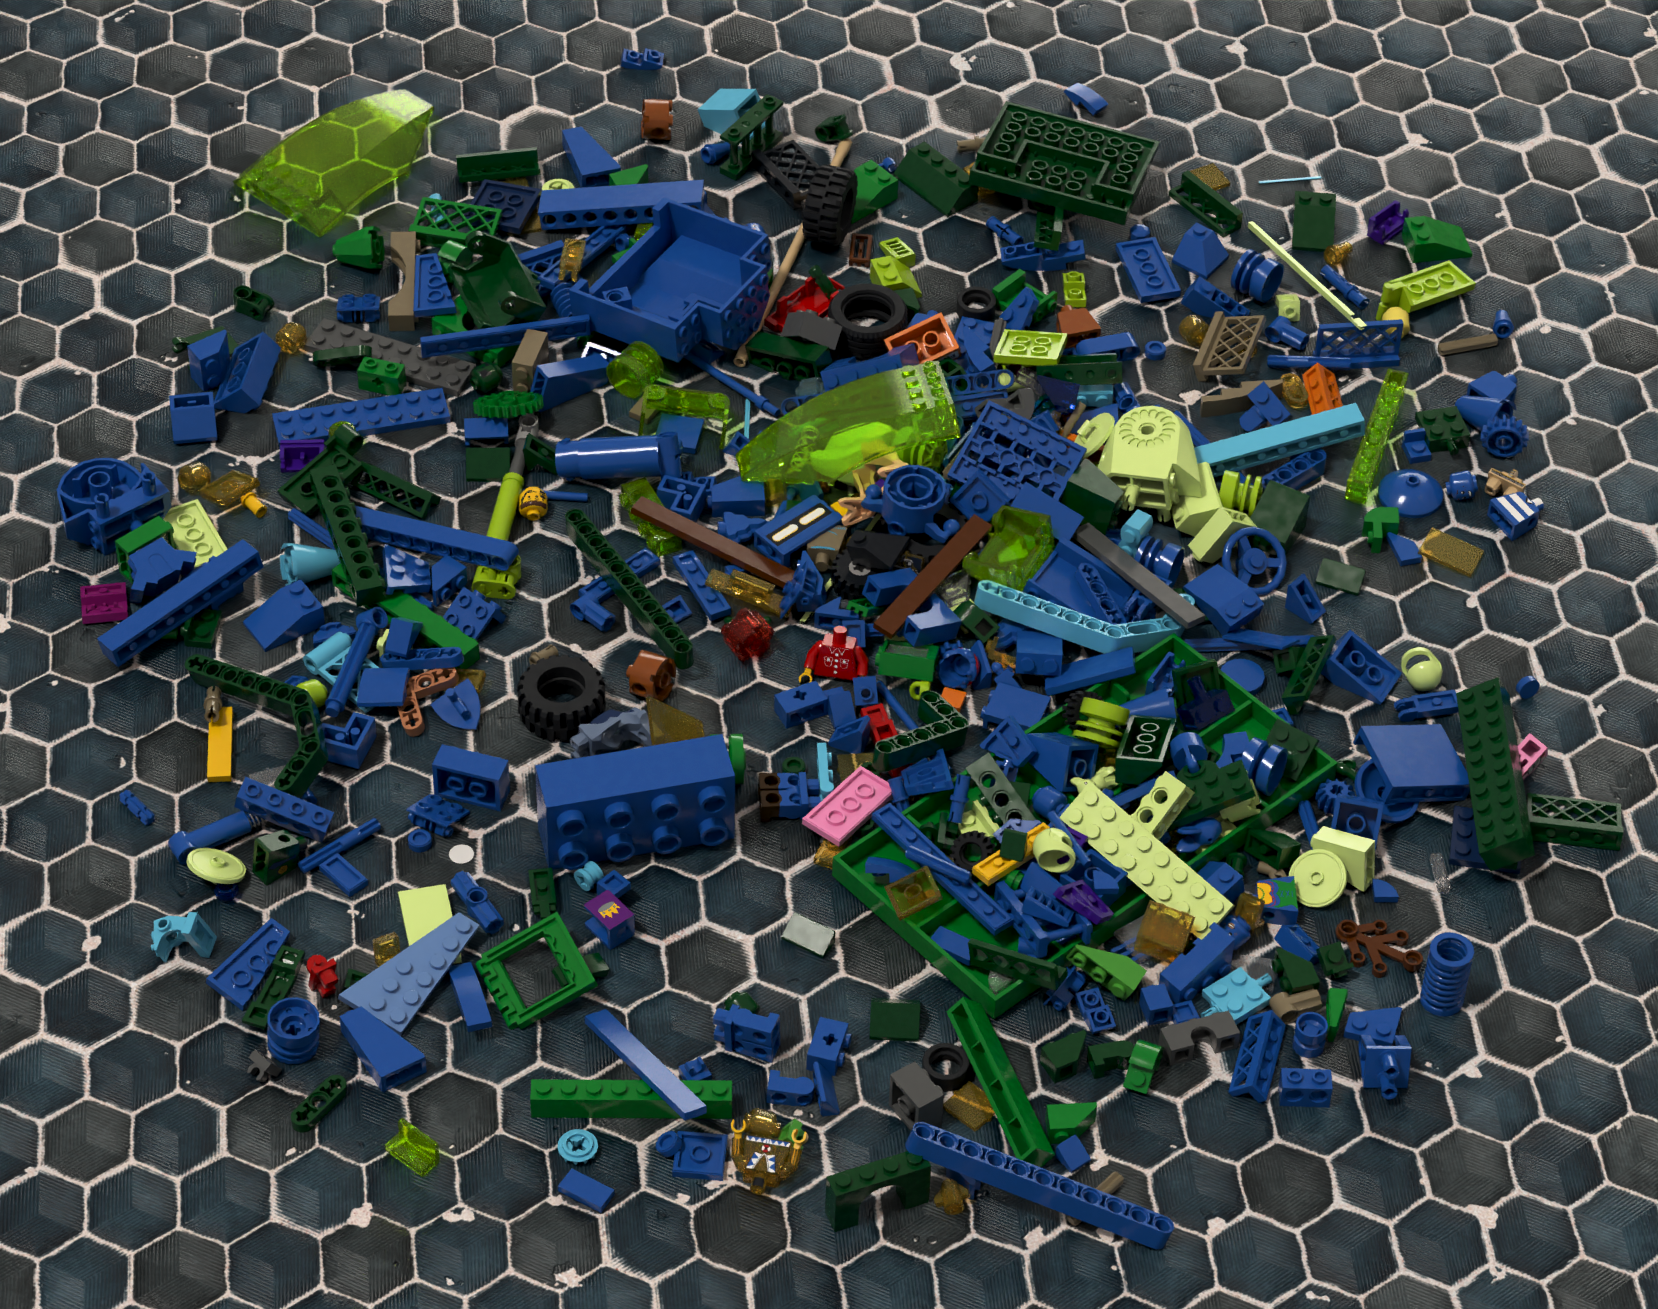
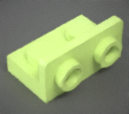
(977, 820)

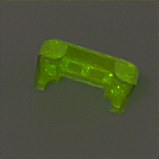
(1015, 550)

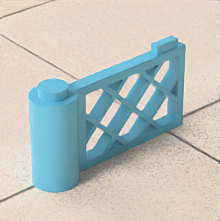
(329, 656)

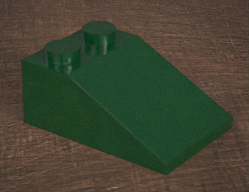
(1313, 221)

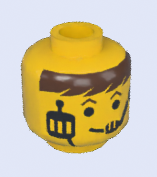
(533, 503)

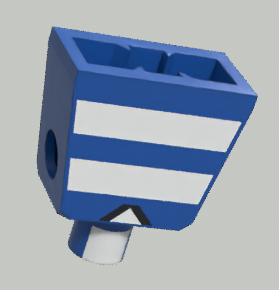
(1515, 513)

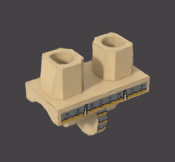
(1503, 482)

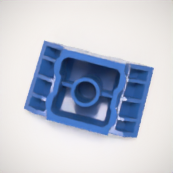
(158, 568)

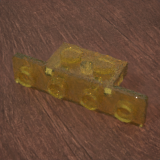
(747, 589)

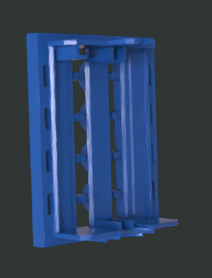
(1028, 438)

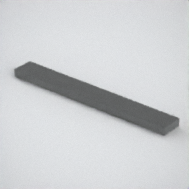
(1138, 576)

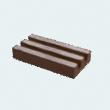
(860, 260)

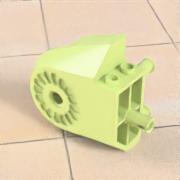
(1151, 459)

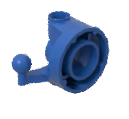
(910, 501)

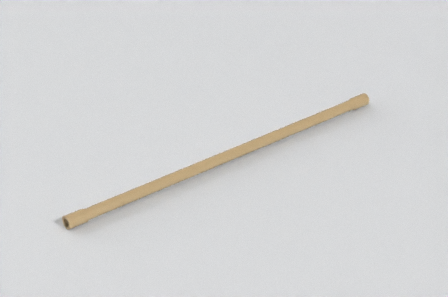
(741, 356)

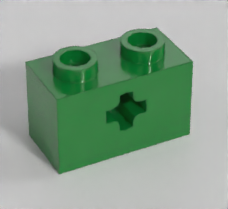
(381, 376)

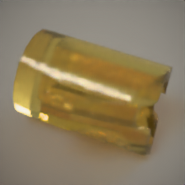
(951, 1197)

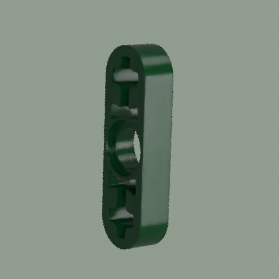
(341, 355)
(317, 1113)

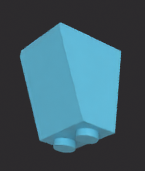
(727, 107)

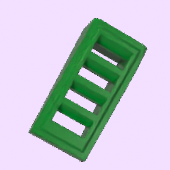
(1335, 1007)

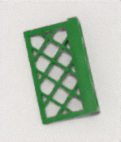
(436, 237)

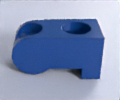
(789, 1090)

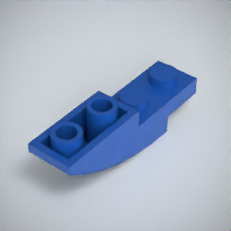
(1039, 259)

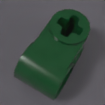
(833, 129)
(250, 302)

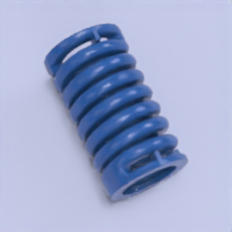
(1446, 974)

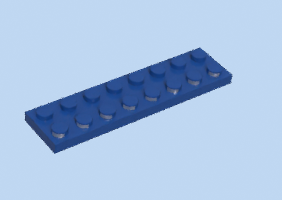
(367, 415)

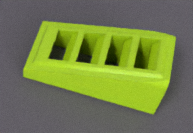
(898, 250)

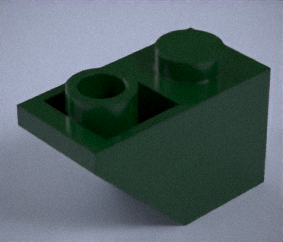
(976, 621)
(1294, 972)
(1063, 1056)

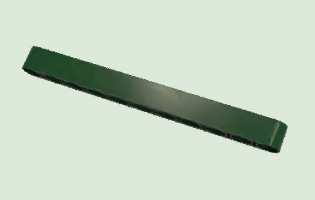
(629, 588)

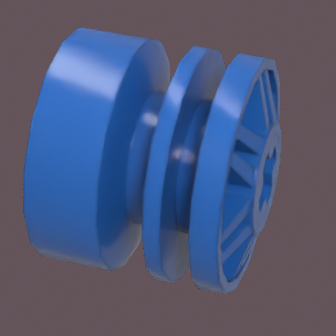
(1257, 276)
(1160, 561)
(293, 1030)

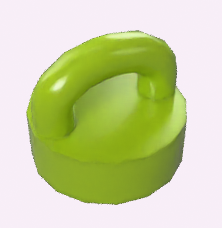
(924, 686)

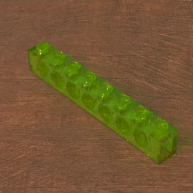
(1376, 436)

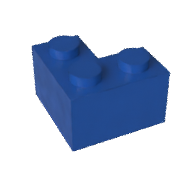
(682, 496)
(350, 744)

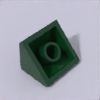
(487, 464)
(894, 1019)

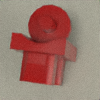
(322, 975)

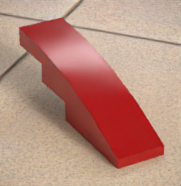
(881, 728)

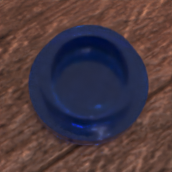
(226, 892)

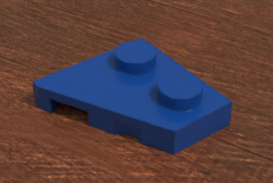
(1021, 310)
(1378, 1023)

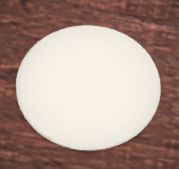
(461, 854)

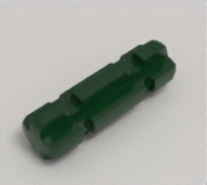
(822, 280)

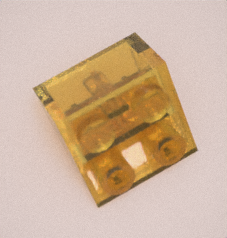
(1164, 932)

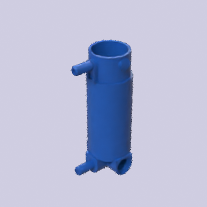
(620, 457)

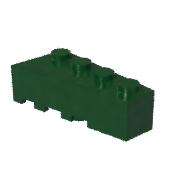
(787, 356)

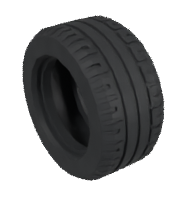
(872, 302)

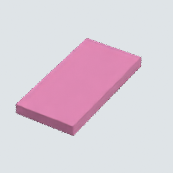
(848, 806)

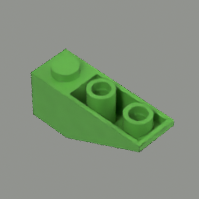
(1110, 969)

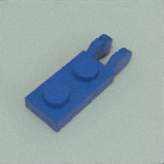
(1143, 601)
(1427, 705)

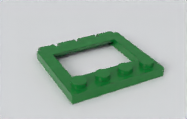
(565, 953)

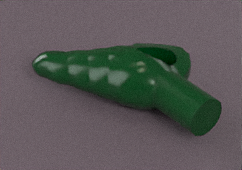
(1346, 768)

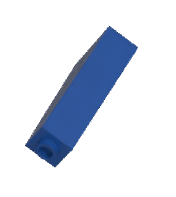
(588, 158)
(569, 379)
(381, 1050)

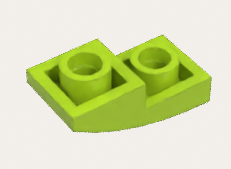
(1074, 289)

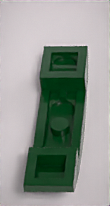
(278, 986)

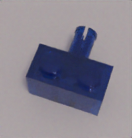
(1206, 706)

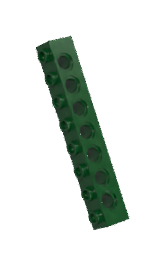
(347, 536)

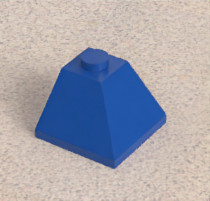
(1200, 251)

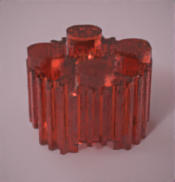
(747, 634)

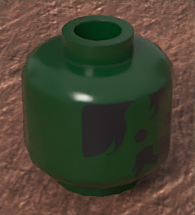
(486, 377)

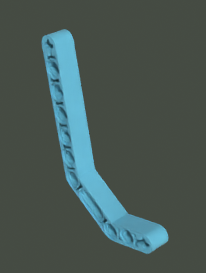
(1072, 624)

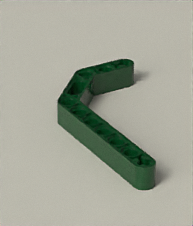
(281, 697)

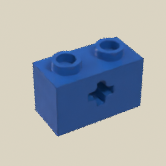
(800, 704)
(828, 1045)

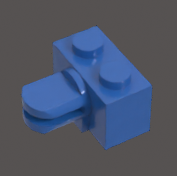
(1266, 408)

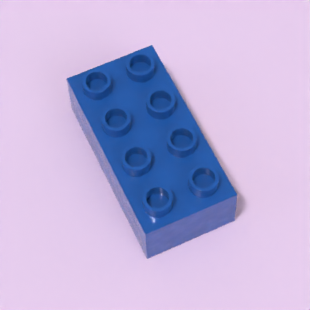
(635, 802)

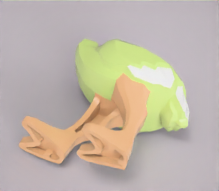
(861, 479)

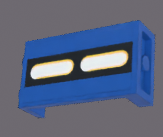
(795, 529)

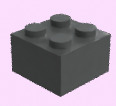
(813, 329)
(915, 1096)

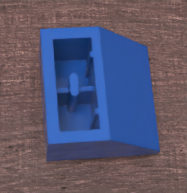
(193, 417)

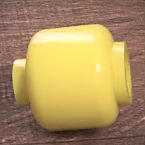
(1397, 313)

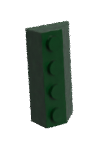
(936, 179)
(1143, 748)

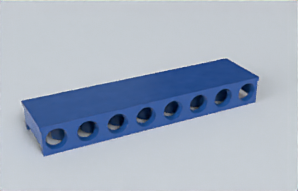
(616, 198)

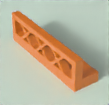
(1321, 389)

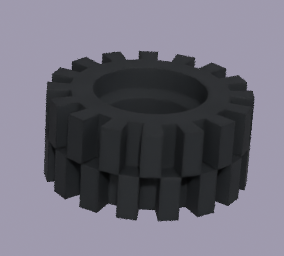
(1073, 706)
(965, 839)

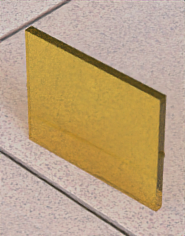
(670, 724)

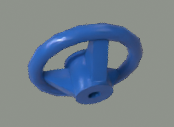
(1254, 560)

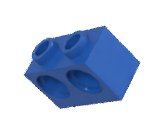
(1305, 1087)

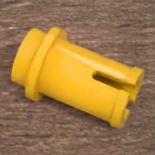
(252, 503)

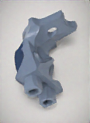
(599, 735)

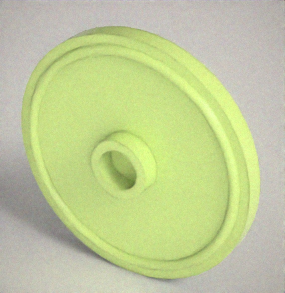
(1095, 432)
(216, 866)
(1318, 878)

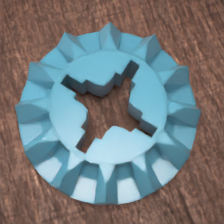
(576, 1138)

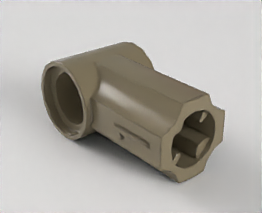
(1289, 1007)

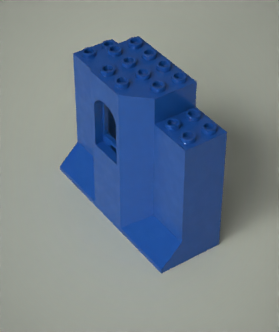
(686, 284)

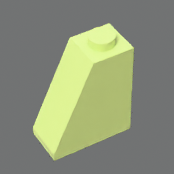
(1211, 539)
(1353, 850)

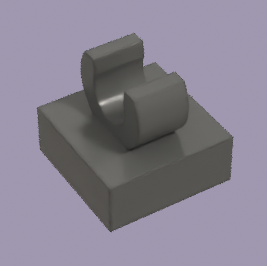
(264, 1064)

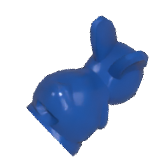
(1199, 833)

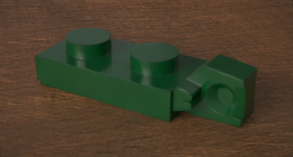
(542, 892)

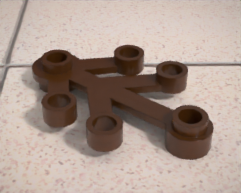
(1352, 933)

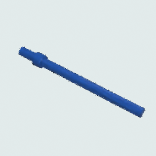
(760, 401)
(899, 710)

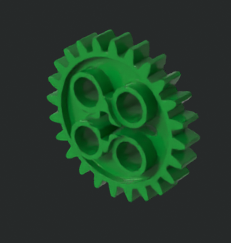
(508, 404)

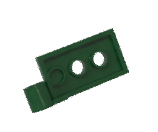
(338, 452)

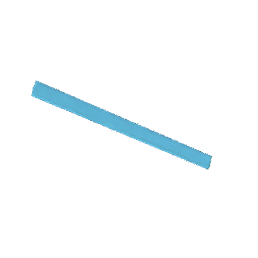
(1292, 179)
(747, 418)

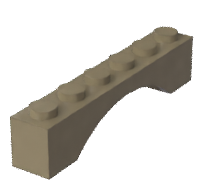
(401, 307)

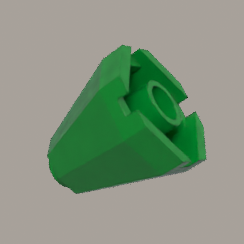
(361, 248)

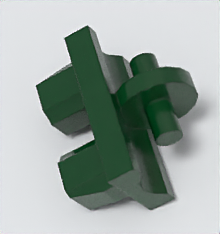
(938, 832)

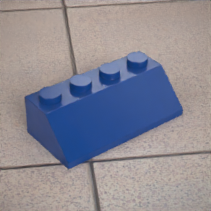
(248, 375)

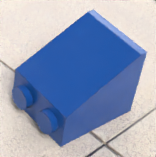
(1063, 758)

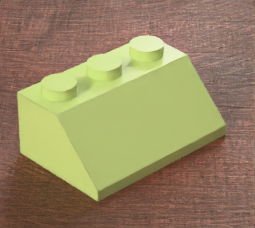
(1193, 513)

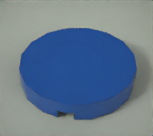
(1245, 673)

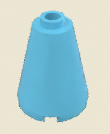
(306, 562)

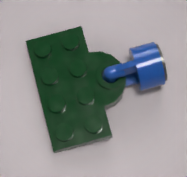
(1213, 786)

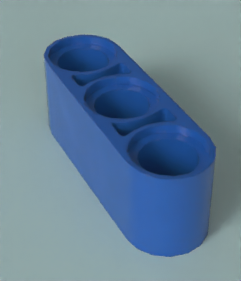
(1122, 344)

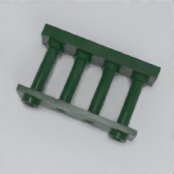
(764, 139)
(1084, 369)

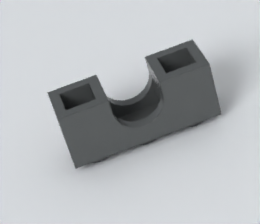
(1216, 1030)

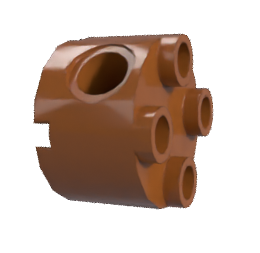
(656, 119)
(651, 675)

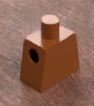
(1077, 324)

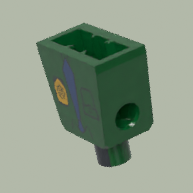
(276, 855)

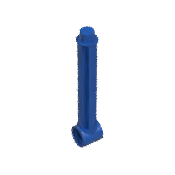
(368, 626)

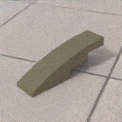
(1235, 399)

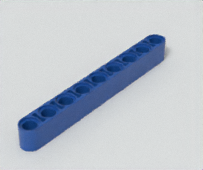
(437, 539)

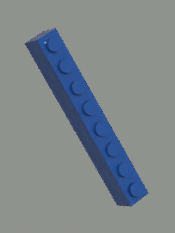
(180, 603)

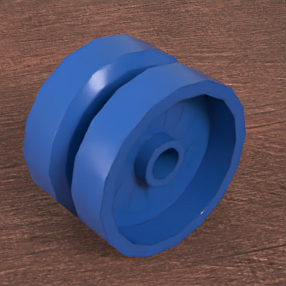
(1264, 764)

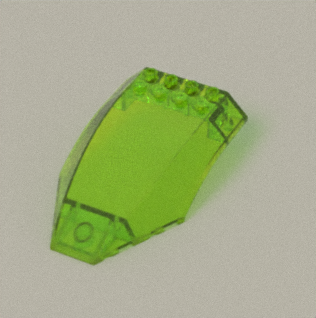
(339, 158)
(853, 427)

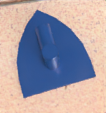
(459, 706)

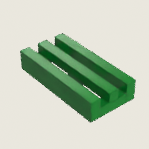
(863, 606)

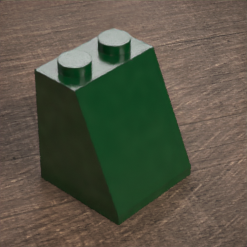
(1093, 497)
(1282, 514)

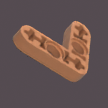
(416, 692)

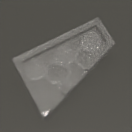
(955, 588)

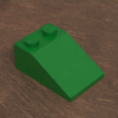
(874, 188)
(1433, 240)

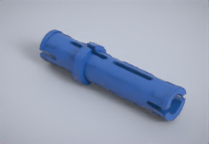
(1349, 291)

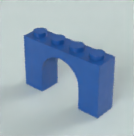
(848, 369)
(931, 626)

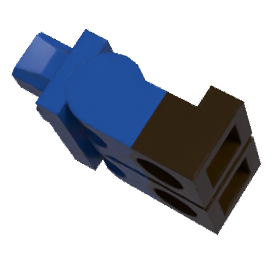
(786, 795)

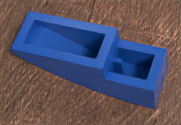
(978, 354)

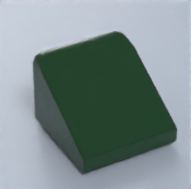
(1013, 845)

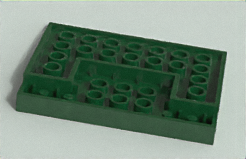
(1063, 162)

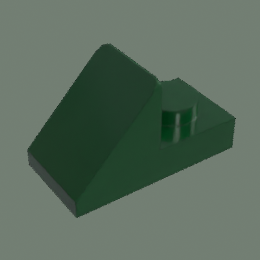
(539, 453)

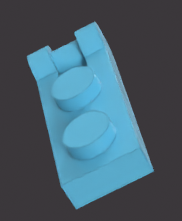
(825, 776)

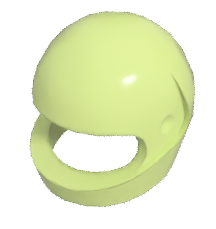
(1425, 674)
(1051, 846)

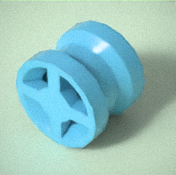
(588, 875)

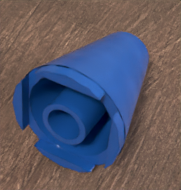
(1479, 409)
(1153, 704)

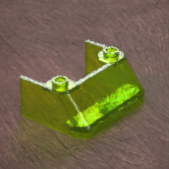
(687, 402)

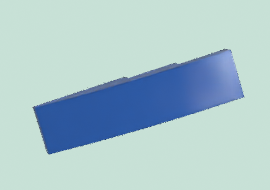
(469, 997)

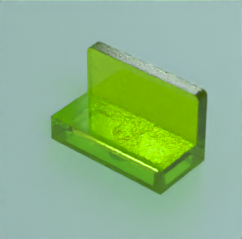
(413, 1148)

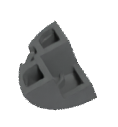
(1019, 402)

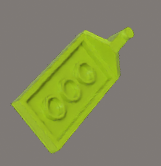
(1424, 288)

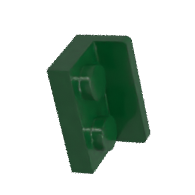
(201, 628)

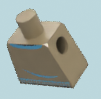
(826, 547)

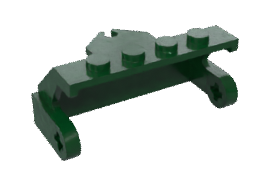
(498, 285)

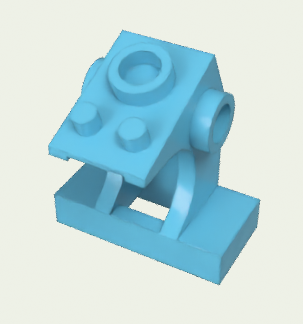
(185, 929)

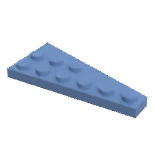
(407, 980)

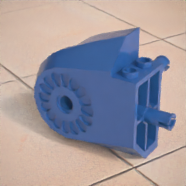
(108, 500)

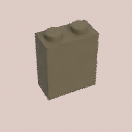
(531, 352)

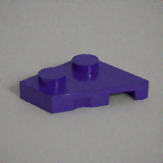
(1084, 901)

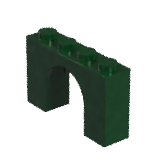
(850, 1187)

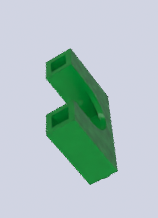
(460, 322)

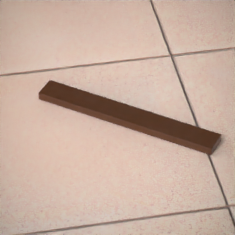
(712, 542)
(932, 576)

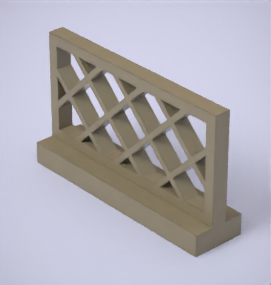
(1214, 343)

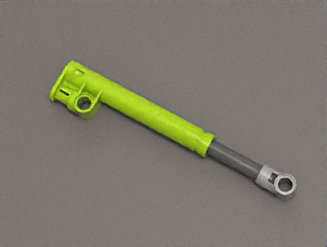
(491, 581)

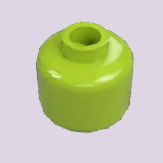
(316, 690)

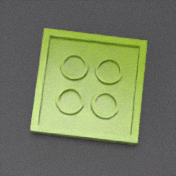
(1030, 348)

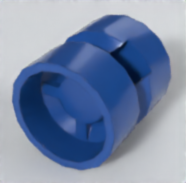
(1310, 1035)

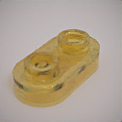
(1294, 391)

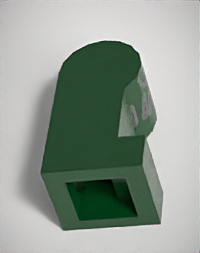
(1109, 1057)

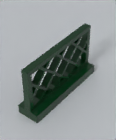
(1571, 830)

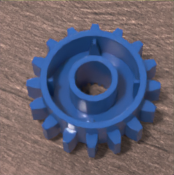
(1504, 436)

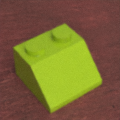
(892, 274)

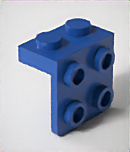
(472, 613)

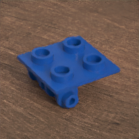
(350, 303)
(799, 589)
(436, 814)

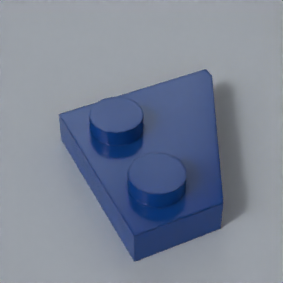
(1010, 742)

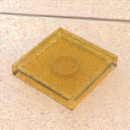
(229, 487)

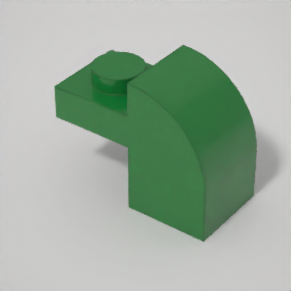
(454, 253)
(1377, 525)
(1143, 1063)

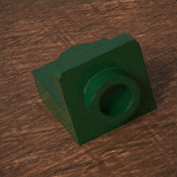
(1333, 960)

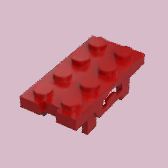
(810, 298)

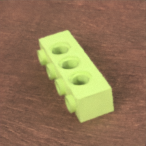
(1165, 813)

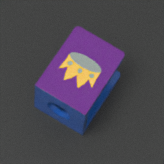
(611, 920)

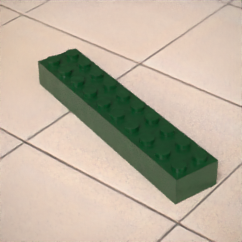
(1494, 774)

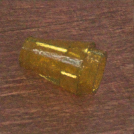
(1336, 253)

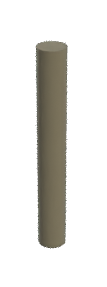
(1073, 419)

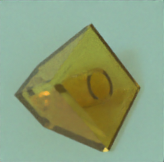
(914, 893)

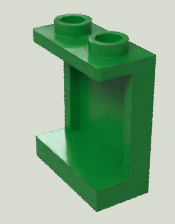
(1011, 287)

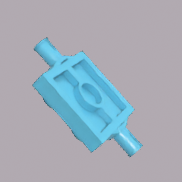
(1238, 994)

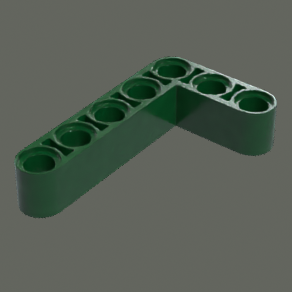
(944, 730)

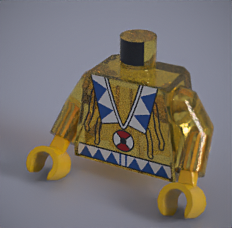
(765, 1159)

